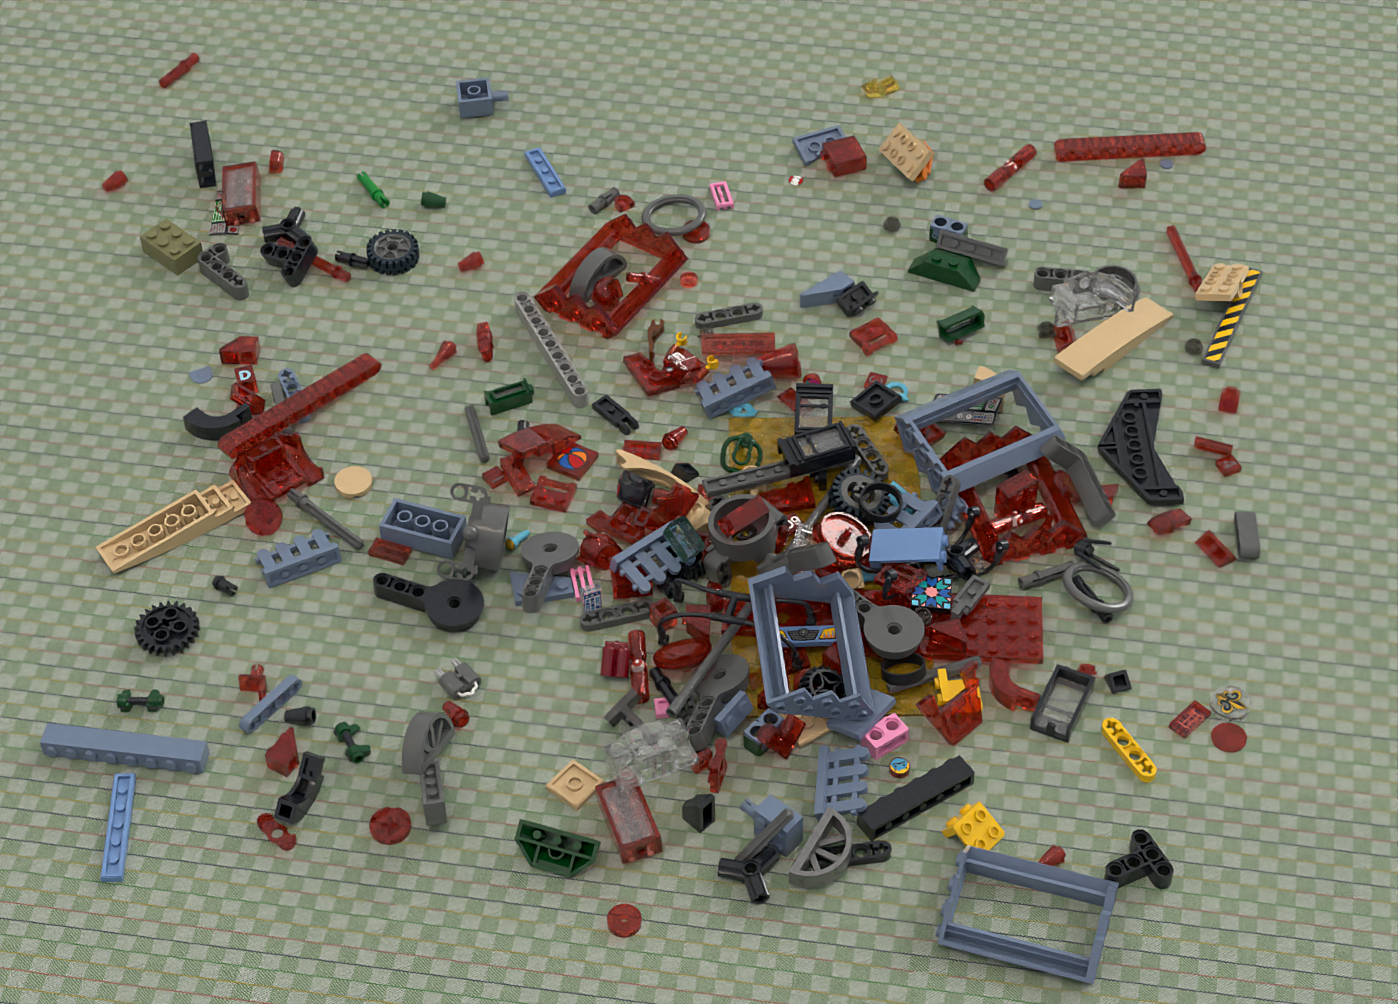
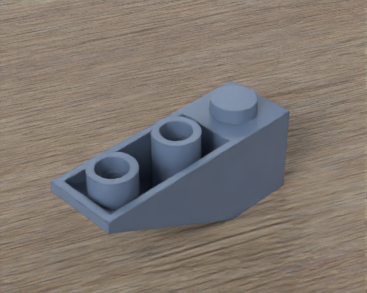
(826, 290)

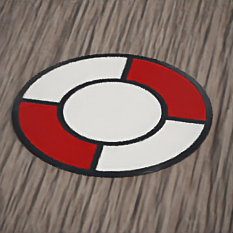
(795, 180)

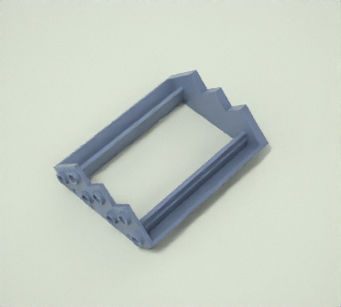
(961, 400)
(829, 589)
(1036, 877)

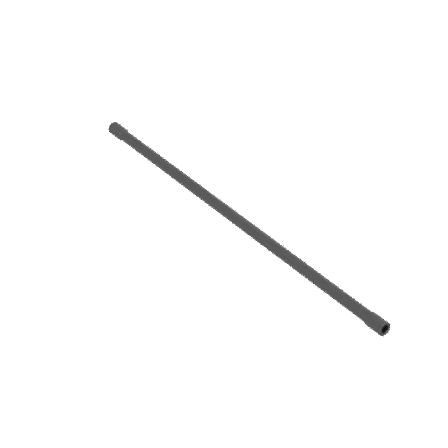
(680, 701)

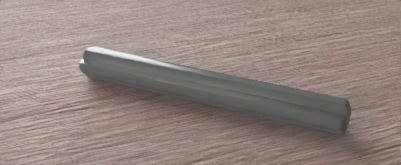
(951, 669)

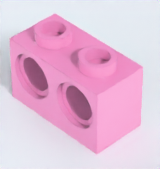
(885, 736)

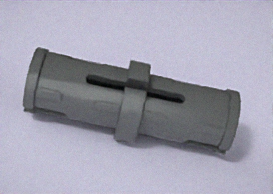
(610, 195)

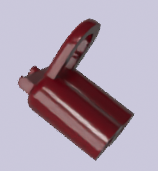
(615, 659)

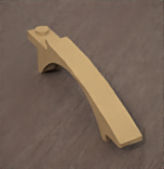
(660, 476)

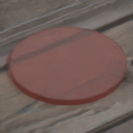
(1228, 737)

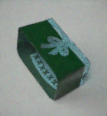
(688, 532)

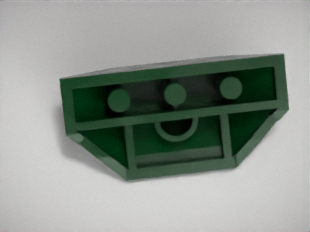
(947, 268)
(555, 848)

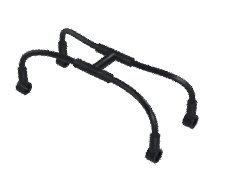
(891, 575)
(663, 638)

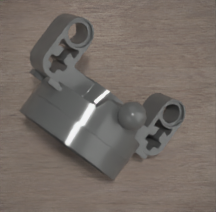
(483, 535)
(726, 551)

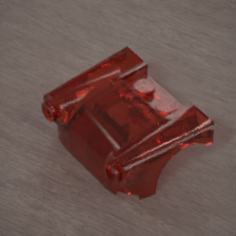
(274, 467)

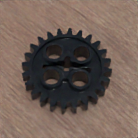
(167, 628)

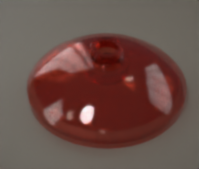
(682, 654)

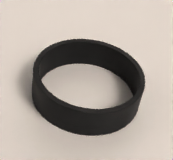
(885, 487)
(903, 679)

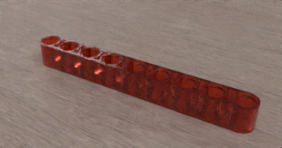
(1129, 146)

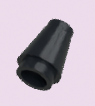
(302, 716)

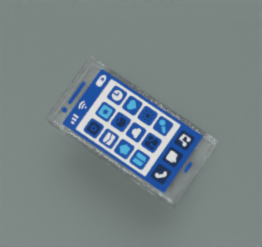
(591, 598)

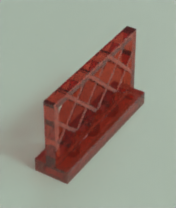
(737, 343)

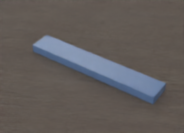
(118, 827)

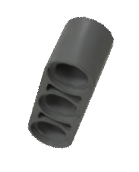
(1246, 534)

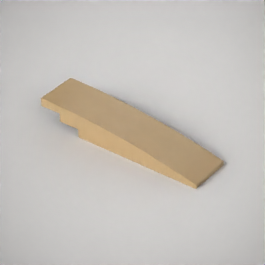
(1112, 339)
(174, 526)

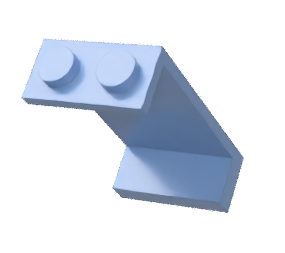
(908, 546)

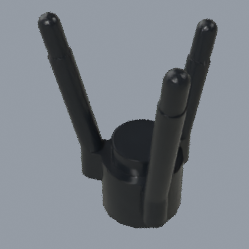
(1084, 549)

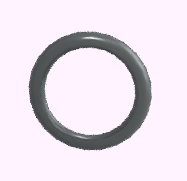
(677, 198)
(1091, 603)

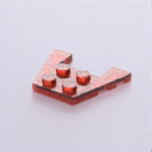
(960, 713)

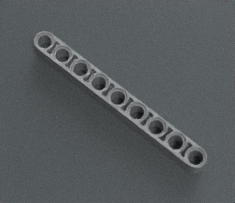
(551, 349)

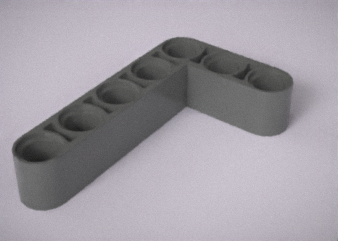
(1083, 478)

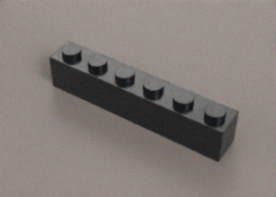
(915, 797)

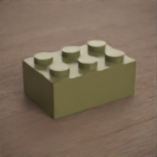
(171, 247)

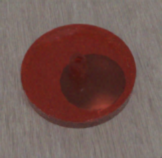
(841, 533)

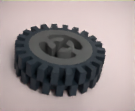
(854, 483)

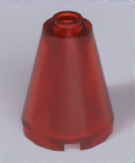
(783, 362)

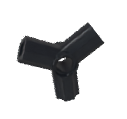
(288, 228)
(958, 558)
(753, 881)

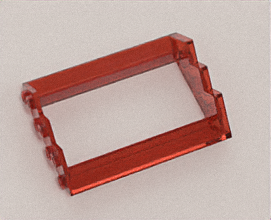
(594, 318)
(1067, 525)

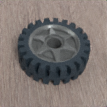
(392, 252)

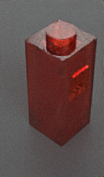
(743, 516)

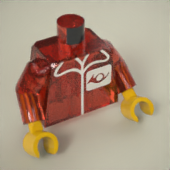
(683, 366)

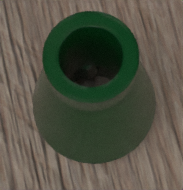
(432, 200)

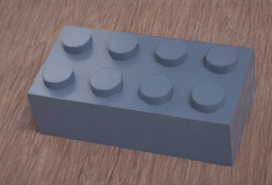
(423, 528)

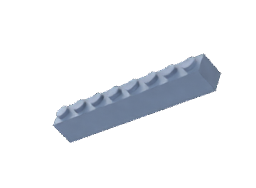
(124, 748)

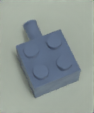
(477, 98)
(765, 813)

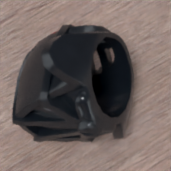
(634, 489)

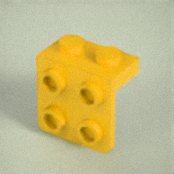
(948, 689)
(974, 827)

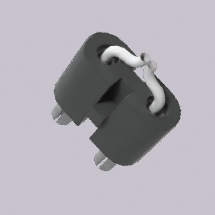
(459, 681)

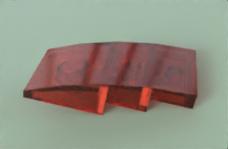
(538, 440)

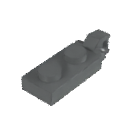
(969, 596)

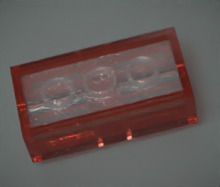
(241, 193)
(628, 821)

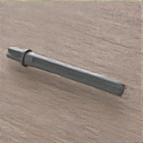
(303, 502)

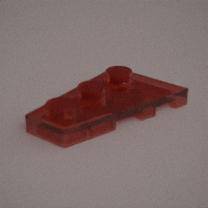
(648, 375)
(792, 497)

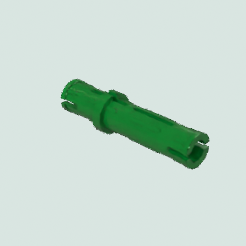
(375, 193)

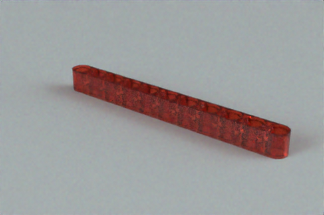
(299, 405)

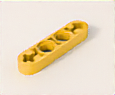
(1131, 748)

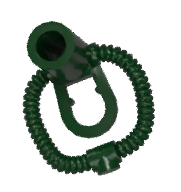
(741, 441)

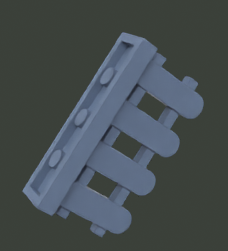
(738, 394)
(925, 513)
(639, 554)
(300, 565)
(828, 793)

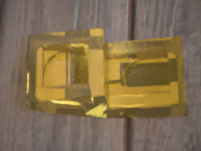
(876, 89)

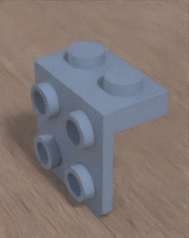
(733, 713)

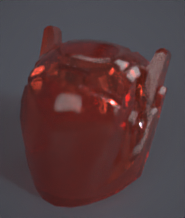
(597, 549)

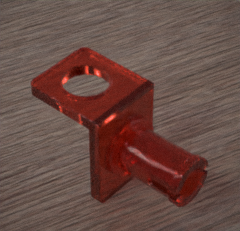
(254, 681)

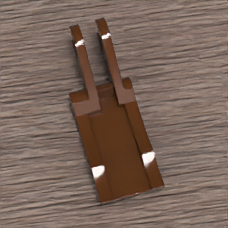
(654, 333)

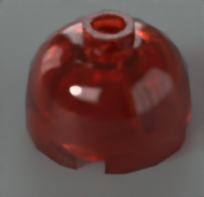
(607, 293)

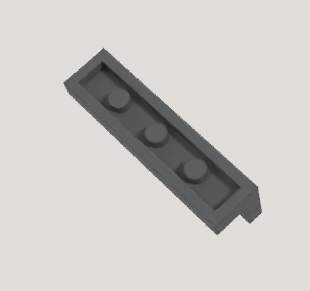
(972, 248)

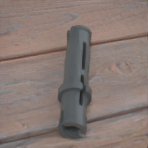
(1039, 577)

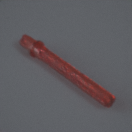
(335, 271)
(1194, 278)

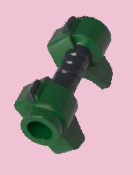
(153, 701)
(354, 752)

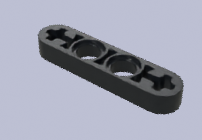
(877, 856)

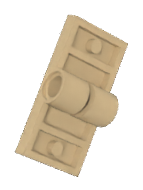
(906, 151)
(1222, 283)

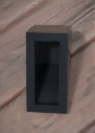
(699, 811)

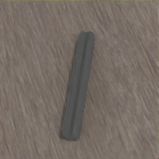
(477, 433)
(766, 835)

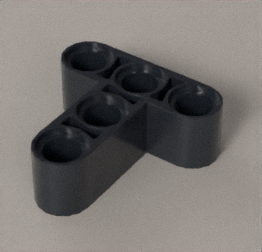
(293, 261)
(1141, 858)

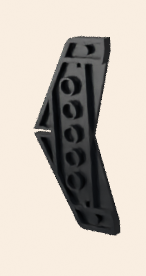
(1131, 449)

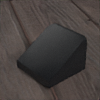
(684, 472)
(1118, 681)

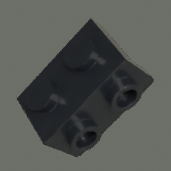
(856, 298)

